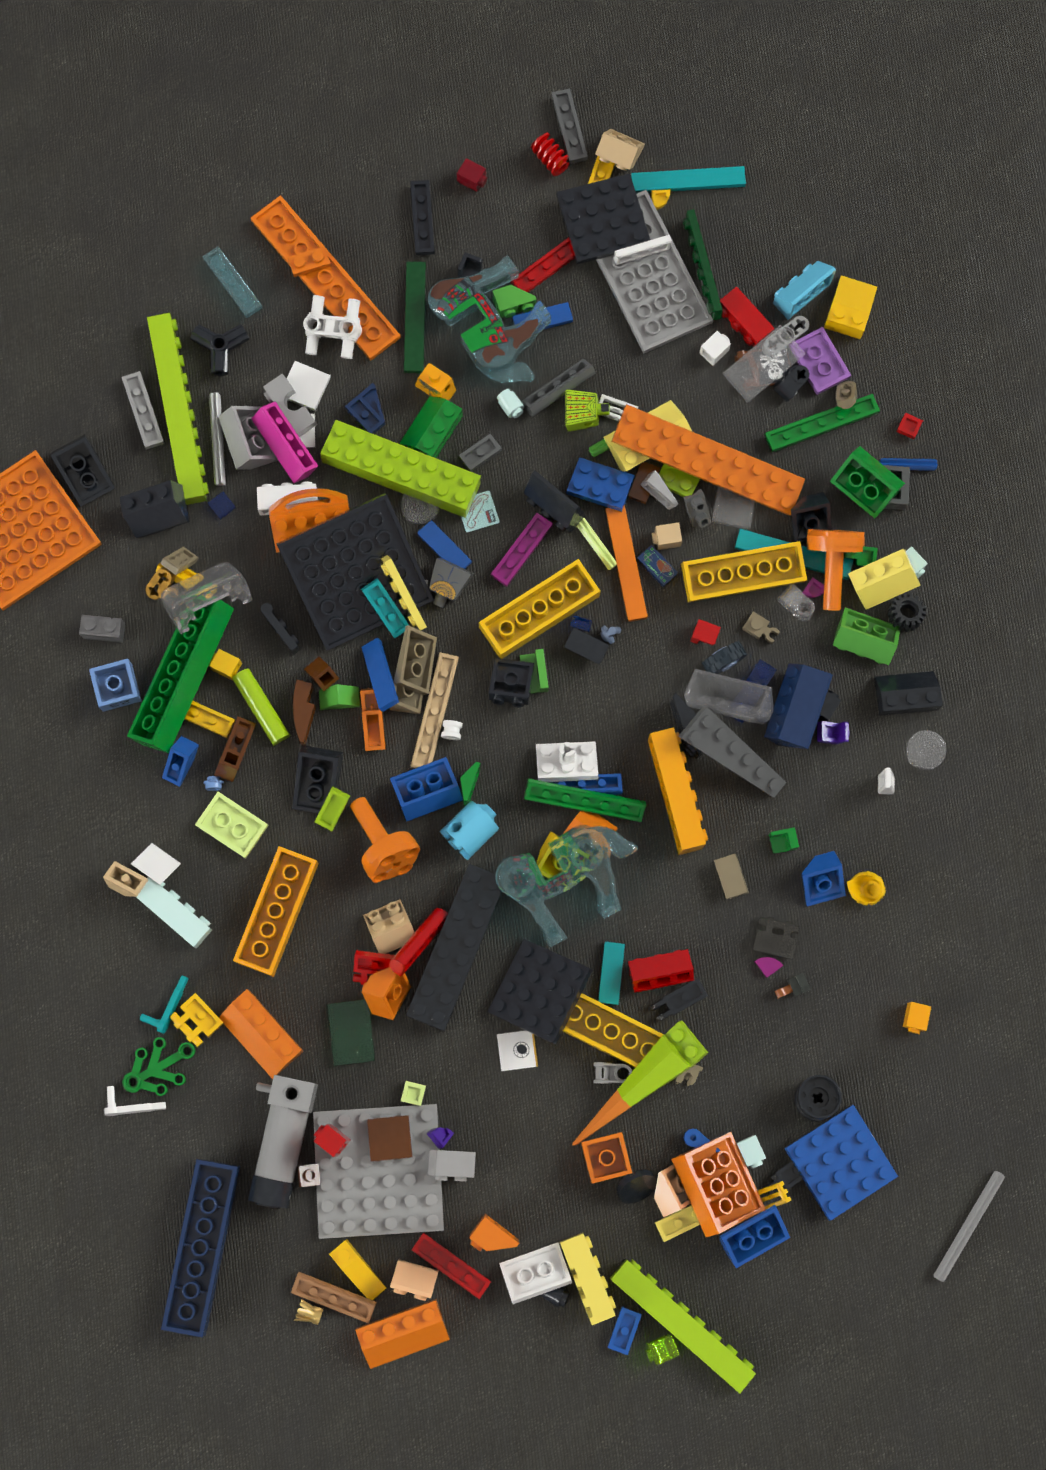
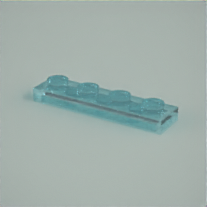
(232, 282)

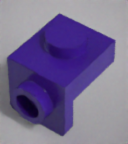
(832, 732)

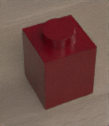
(471, 175)

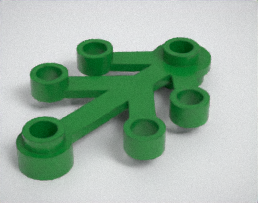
(155, 1068)

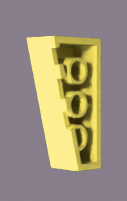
(587, 1278)

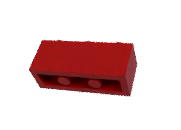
(745, 317)
(661, 970)
(331, 1139)

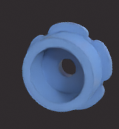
(213, 783)

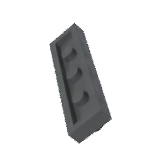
(569, 126)

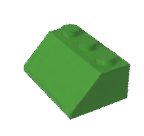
(866, 636)

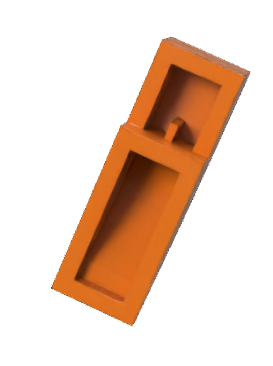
(372, 721)

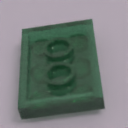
(351, 1032)

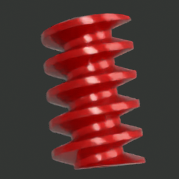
(550, 155)

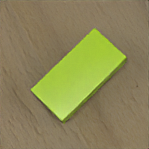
(332, 808)

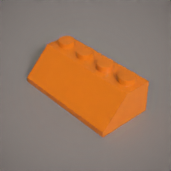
(260, 1033)
(491, 1236)
(402, 1333)

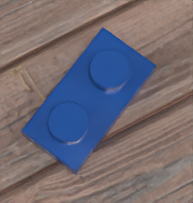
(624, 1330)

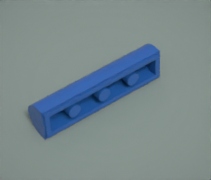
(606, 784)

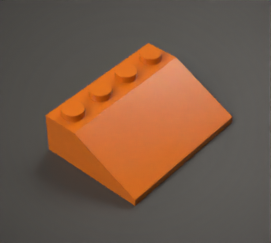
(718, 1185)

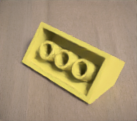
(627, 458)

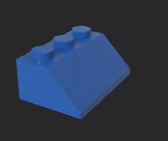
(426, 789)
(754, 1236)

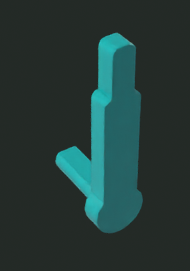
(163, 1024)

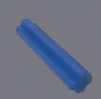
(914, 464)

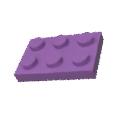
(822, 361)

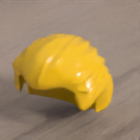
(866, 888)

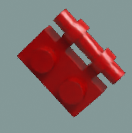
(369, 963)

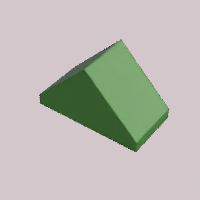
(339, 697)

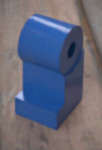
(695, 1138)

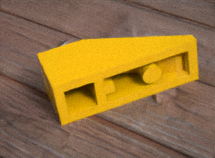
(357, 1270)

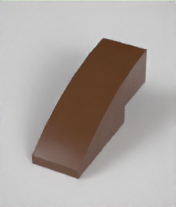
(303, 709)

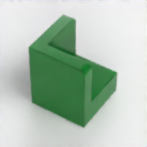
(783, 840)

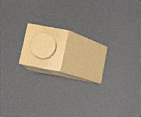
(124, 880)

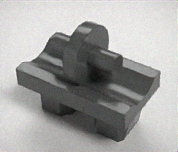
(697, 509)

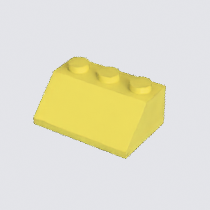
(884, 579)

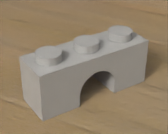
(280, 391)

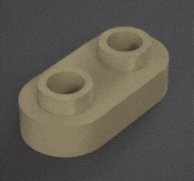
(846, 394)

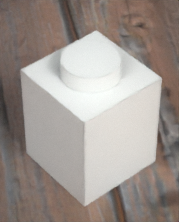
(715, 348)

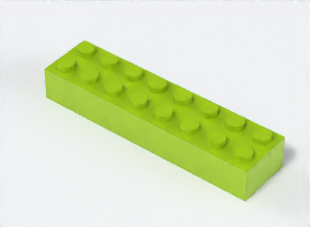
(400, 468)

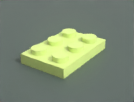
(231, 825)

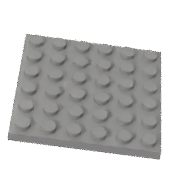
(381, 1195)

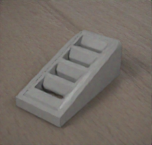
(657, 488)

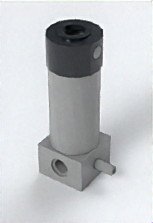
(281, 1141)

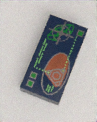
(657, 566)

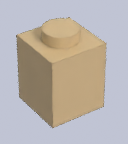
(667, 536)

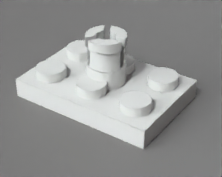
(567, 761)

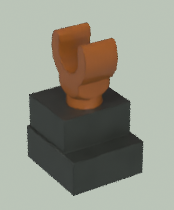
(796, 986)

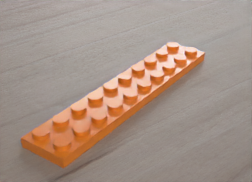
(292, 236)
(707, 460)

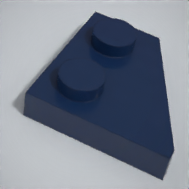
(367, 410)

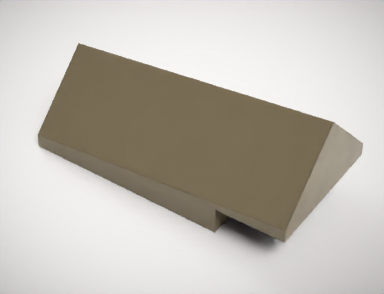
(414, 670)

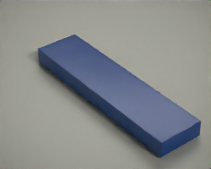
(380, 674)

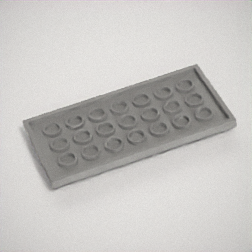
(656, 289)

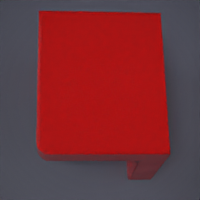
(705, 633)

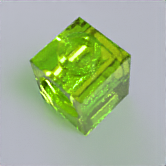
(662, 1349)

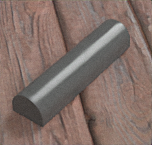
(557, 387)

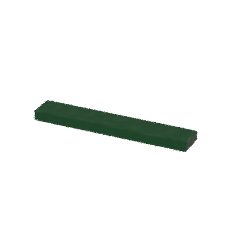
(414, 317)

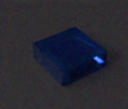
(221, 505)
(581, 623)

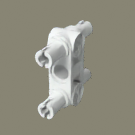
(332, 327)

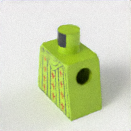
(583, 410)

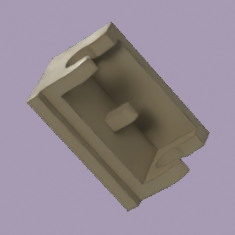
(731, 876)
(690, 1074)

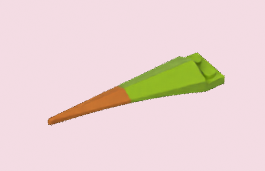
(667, 1059)

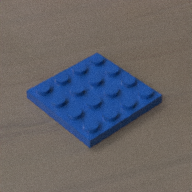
(841, 1162)

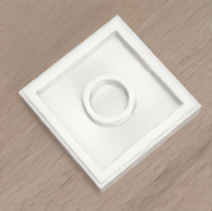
(308, 385)

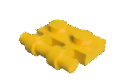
(201, 1015)

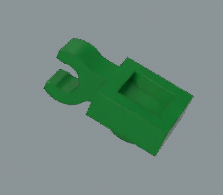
(863, 558)

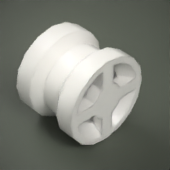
(451, 730)

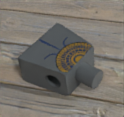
(448, 581)

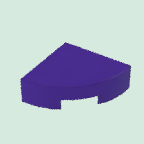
(440, 1136)

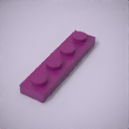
(521, 549)

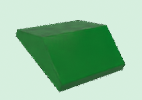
(468, 782)

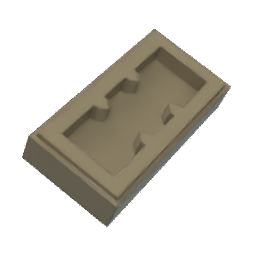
(179, 560)

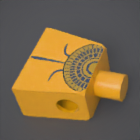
(434, 383)

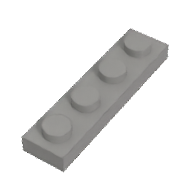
(143, 410)

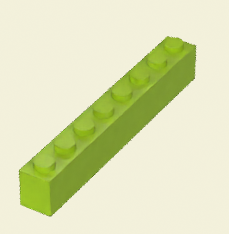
(683, 1326)

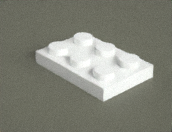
(535, 1273)

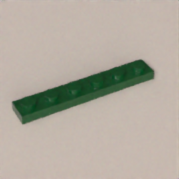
(704, 272)

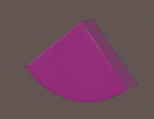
(814, 589)
(768, 965)

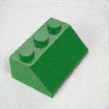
(432, 426)
(867, 482)

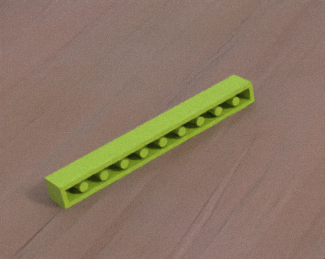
(176, 407)

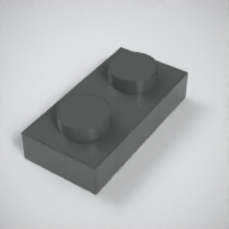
(480, 452)

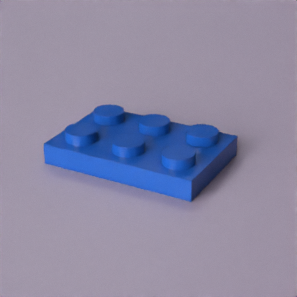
(600, 484)

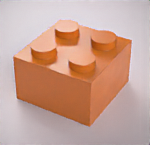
(606, 1157)

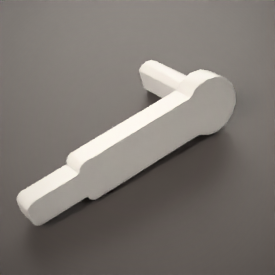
(112, 1110)

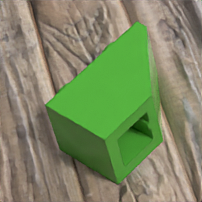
(512, 300)

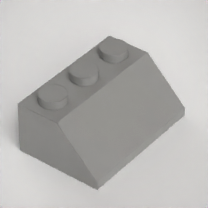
(244, 439)

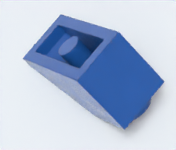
(180, 760)

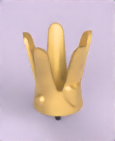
(312, 1313)

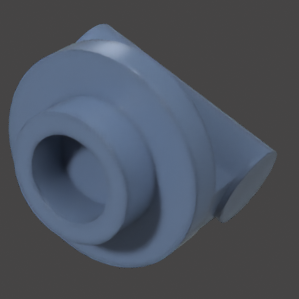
(607, 634)

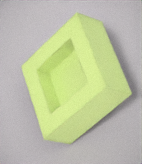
(413, 1093)

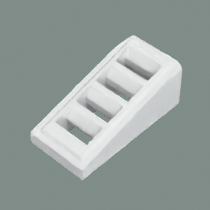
(886, 782)

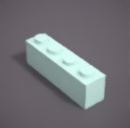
(174, 913)

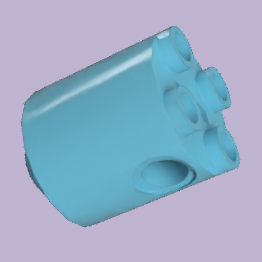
(470, 828)

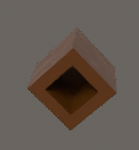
(321, 673)

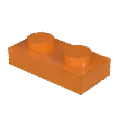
(309, 261)

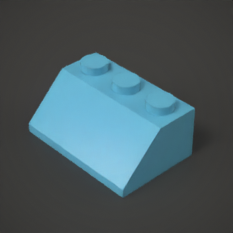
(803, 288)

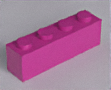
(284, 442)

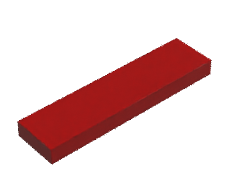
(545, 267)
(451, 1265)

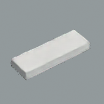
(643, 249)

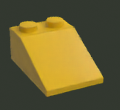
(850, 307)

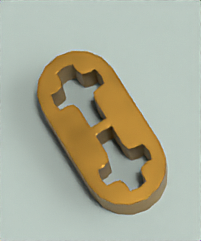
(157, 580)

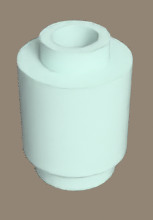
(510, 403)

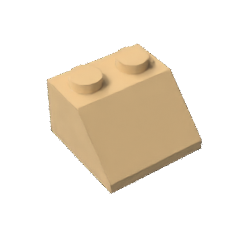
(619, 149)

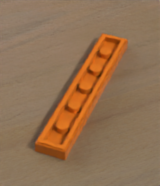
(626, 564)

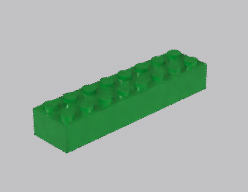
(179, 678)

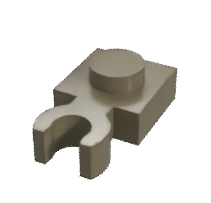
(757, 626)

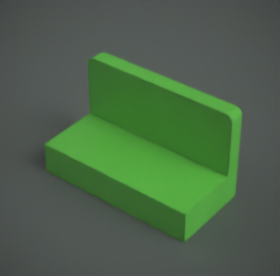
(539, 679)

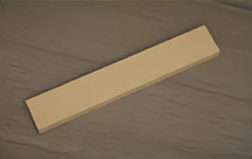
(435, 710)

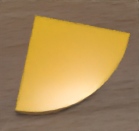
(660, 198)

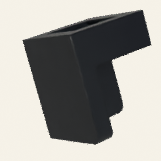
(470, 265)

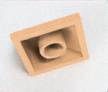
(670, 1192)

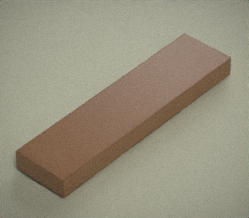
(333, 1297)

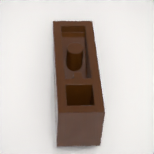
(235, 749)

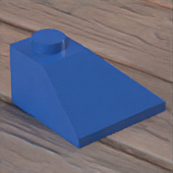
(823, 879)

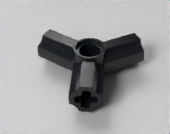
(219, 356)

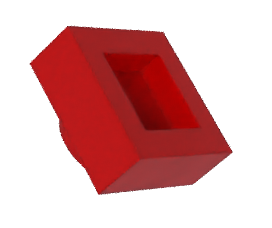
(909, 426)

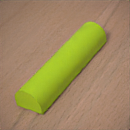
(260, 706)

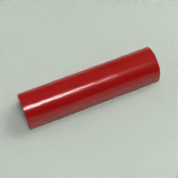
(418, 941)

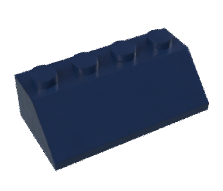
(798, 706)

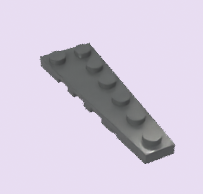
(720, 743)

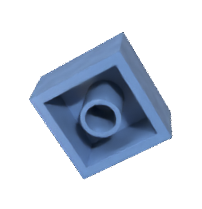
(115, 685)

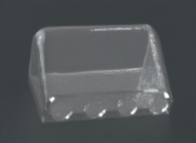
(730, 697)

